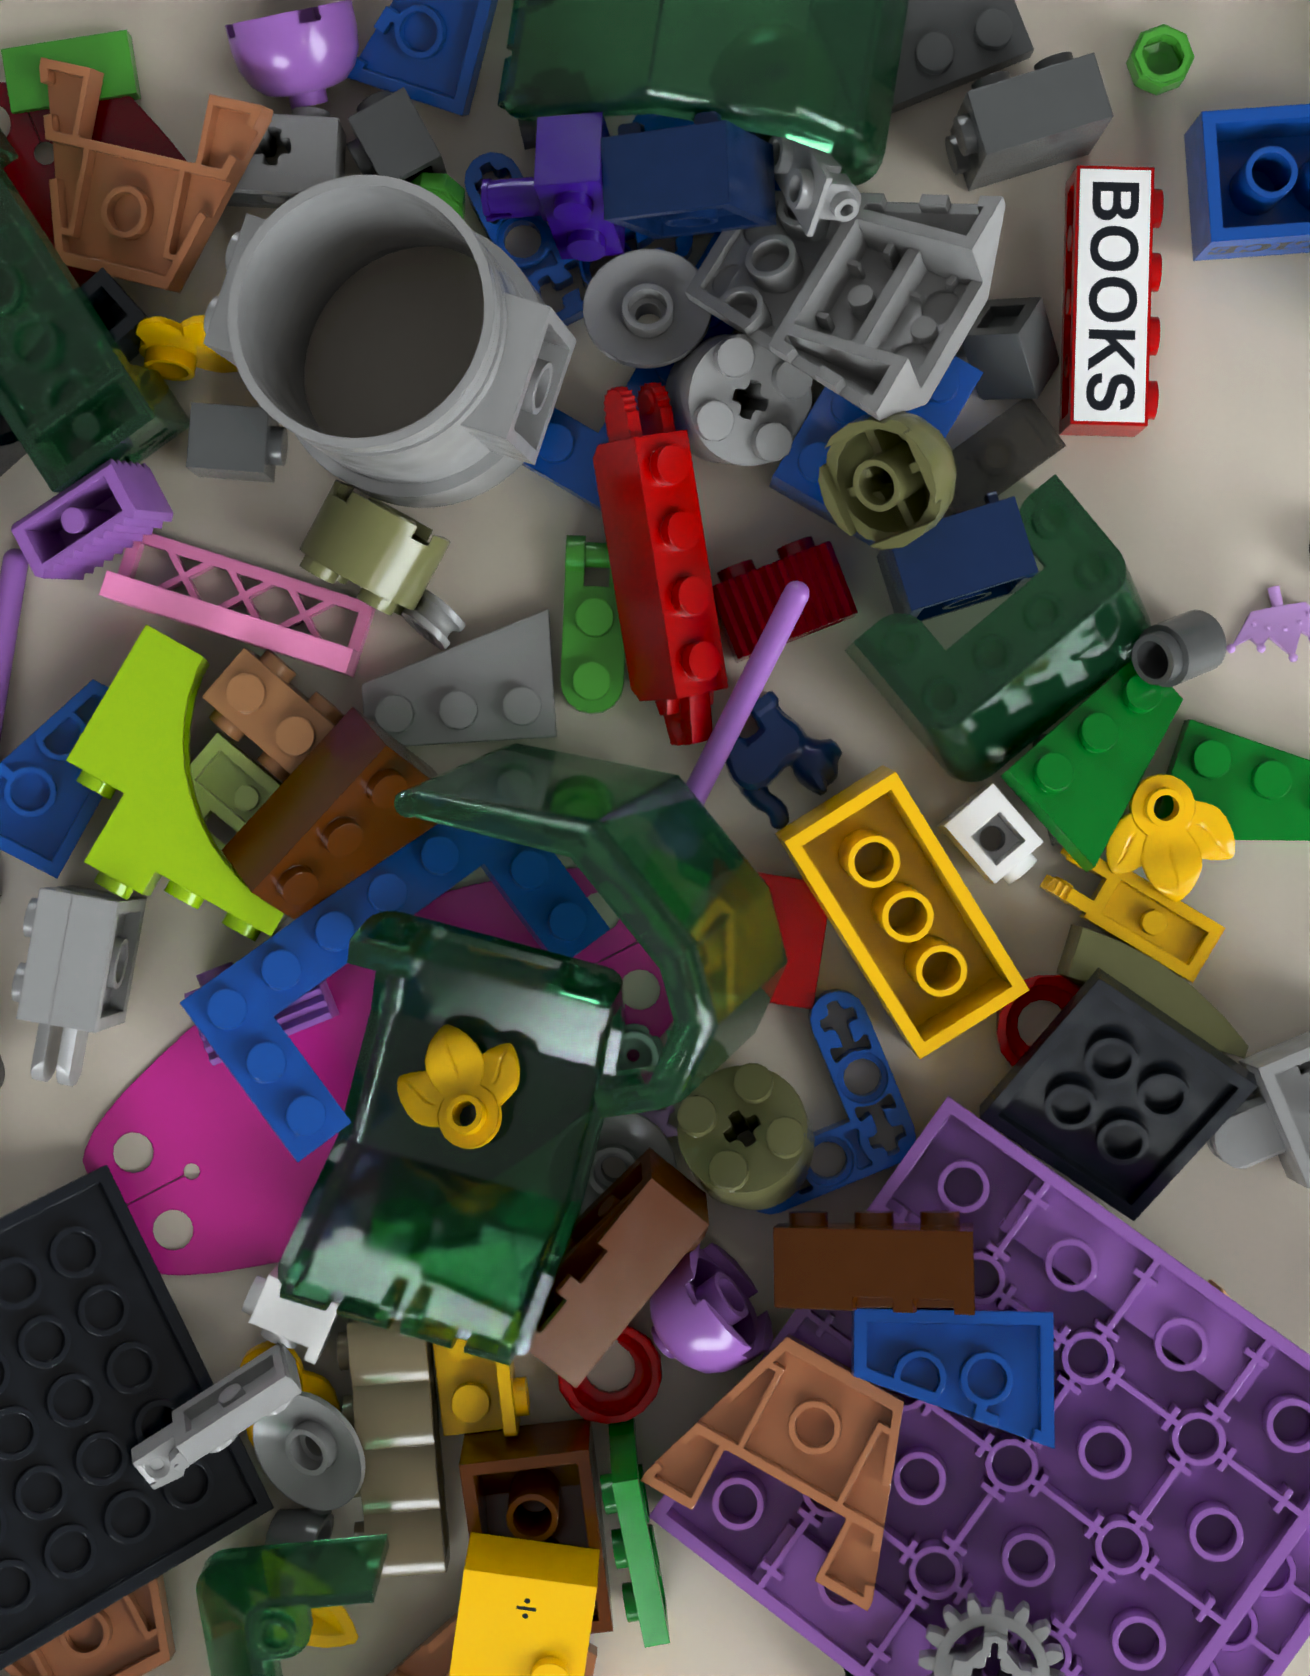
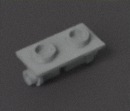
(813, 184)

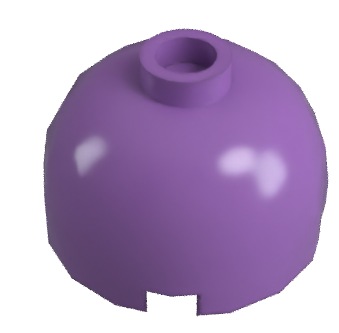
(297, 51)
(706, 1313)

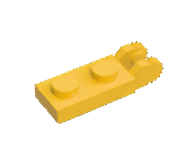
(1142, 918)

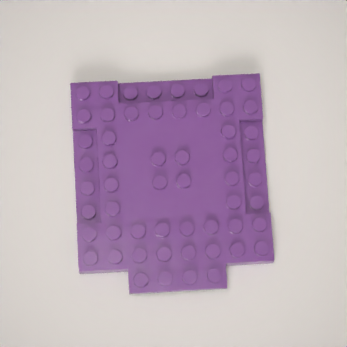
(1154, 1528)

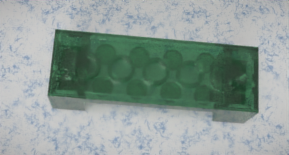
(60, 369)

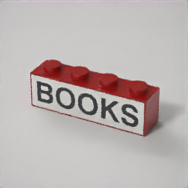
(1109, 301)

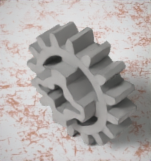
(996, 1621)

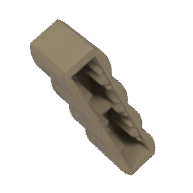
(399, 1432)

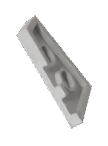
(473, 692)

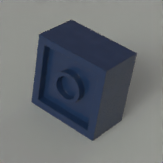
(688, 178)
(960, 561)

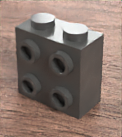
(1028, 120)

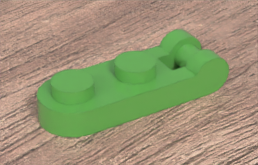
(591, 632)

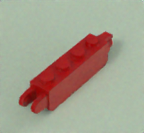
(659, 561)

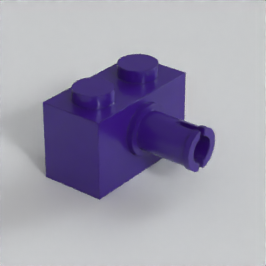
(563, 189)

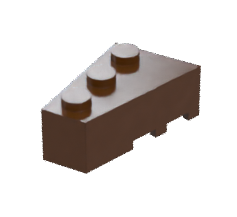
(330, 818)
(617, 1262)
(874, 1262)

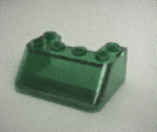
(1024, 658)

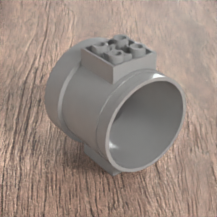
(291, 267)

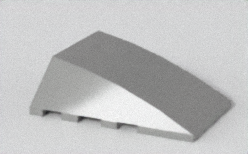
(863, 301)

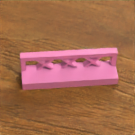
(236, 625)

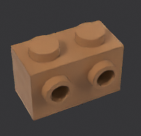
(260, 702)

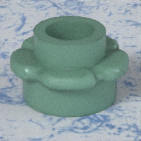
(648, 1046)

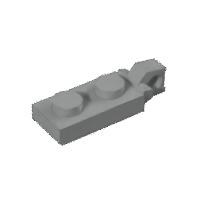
(218, 1415)

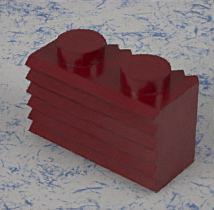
(750, 594)

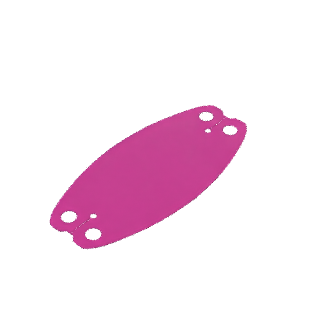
(248, 1180)

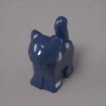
(776, 745)

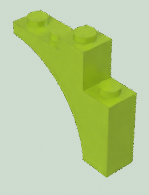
(143, 749)

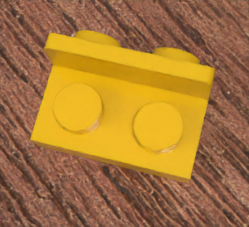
(478, 1393)

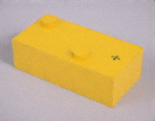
(902, 911)
(524, 1608)

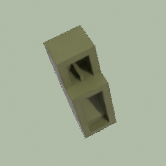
(1151, 980)

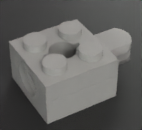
(75, 972)
(1275, 1116)

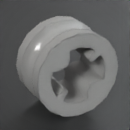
(434, 620)

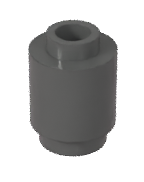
(1179, 649)

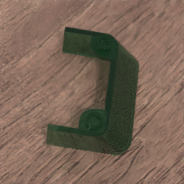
(262, 1596)

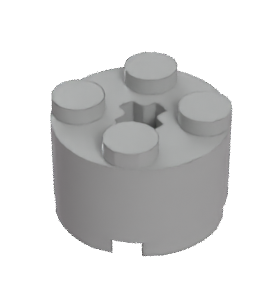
(722, 430)

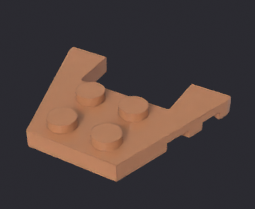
(133, 208)
(816, 1432)
(117, 1641)

